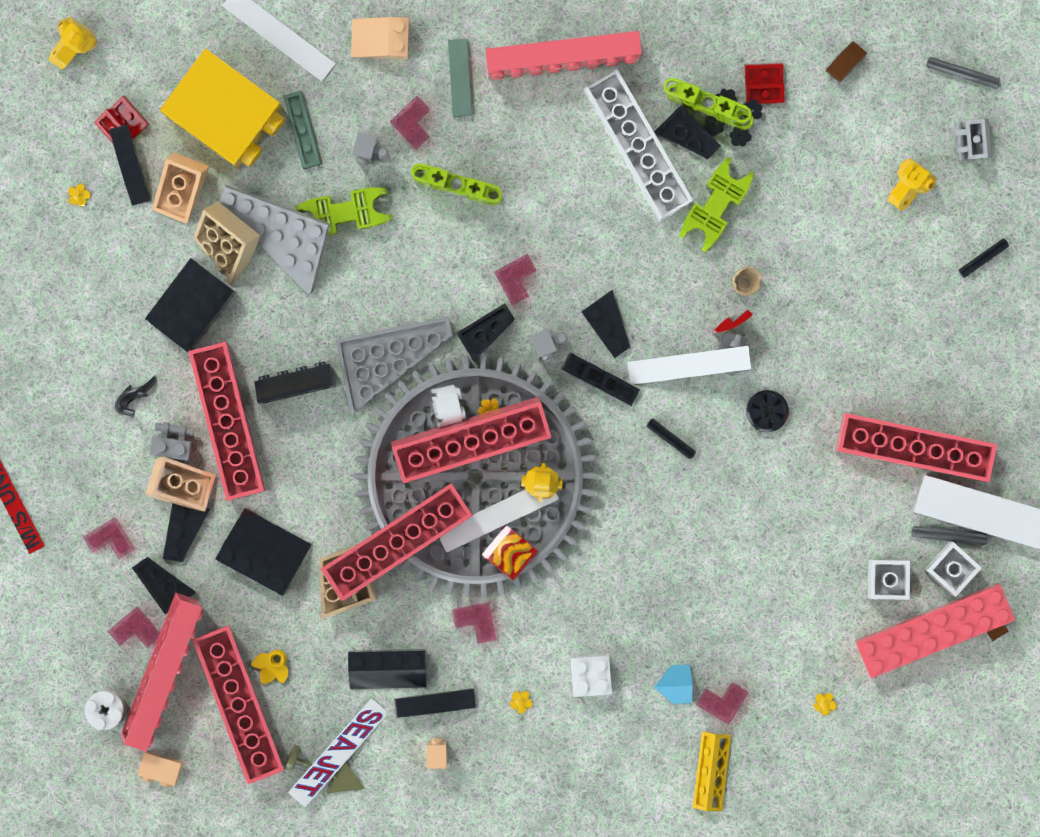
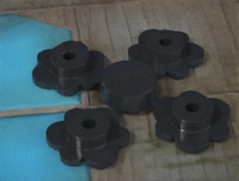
(746, 137)

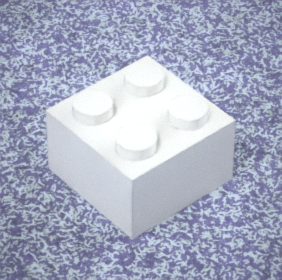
(952, 568)
(889, 579)
(591, 675)

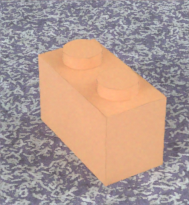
(437, 754)
(160, 768)

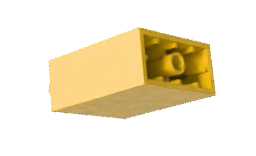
(223, 110)

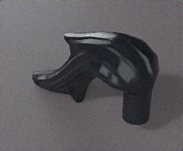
(129, 395)

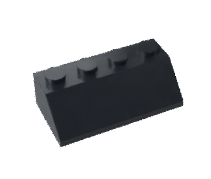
(295, 383)
(387, 668)

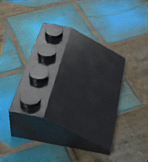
(190, 305)
(263, 552)

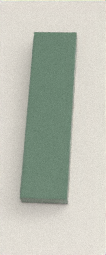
(459, 77)
(302, 130)

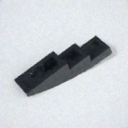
(129, 165)
(600, 379)
(435, 703)

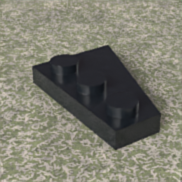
(688, 133)
(607, 323)
(485, 331)
(182, 530)
(160, 583)

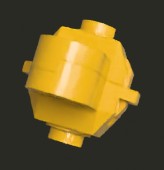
(74, 39)
(912, 180)
(541, 482)

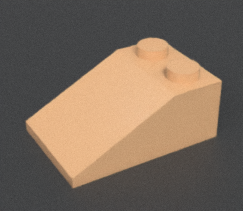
(380, 38)
(179, 187)
(180, 484)

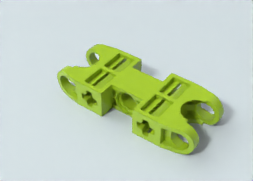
(719, 108)
(447, 178)
(724, 190)
(349, 210)

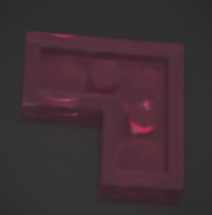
(407, 122)
(510, 276)
(112, 534)
(480, 617)
(135, 623)
(724, 707)

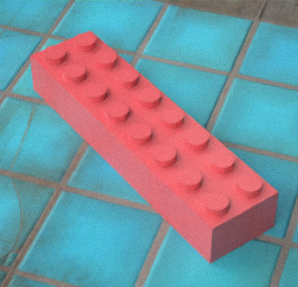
(563, 54)
(227, 421)
(471, 440)
(916, 447)
(396, 542)
(935, 630)
(161, 672)
(237, 704)

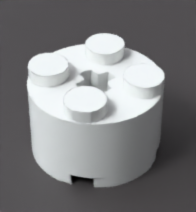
(447, 405)
(101, 699)

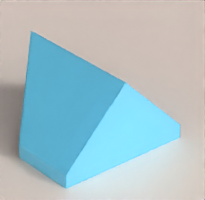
(676, 684)

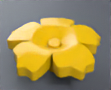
(78, 195)
(488, 406)
(521, 701)
(824, 703)

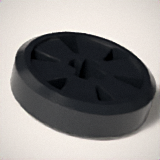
(778, 408)

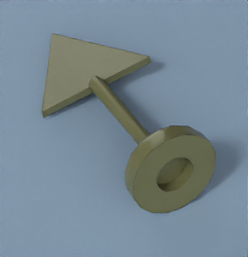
(343, 779)

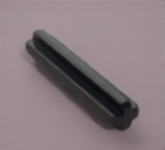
(983, 258)
(670, 438)

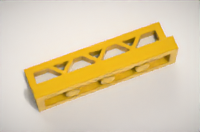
(708, 771)

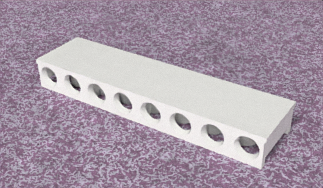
(638, 145)
(979, 511)

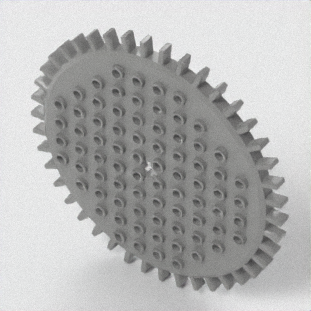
(410, 411)

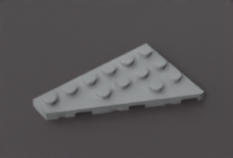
(285, 234)
(381, 357)

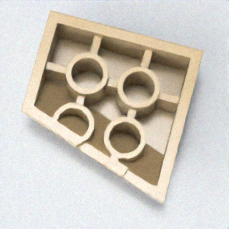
(226, 240)
(329, 600)

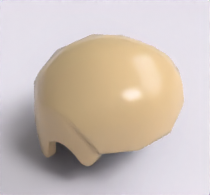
(741, 284)

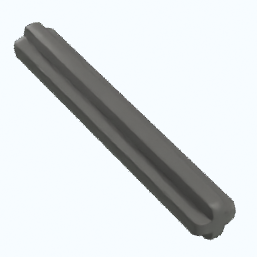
(963, 72)
(949, 535)

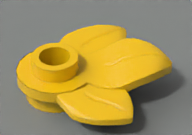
(270, 668)

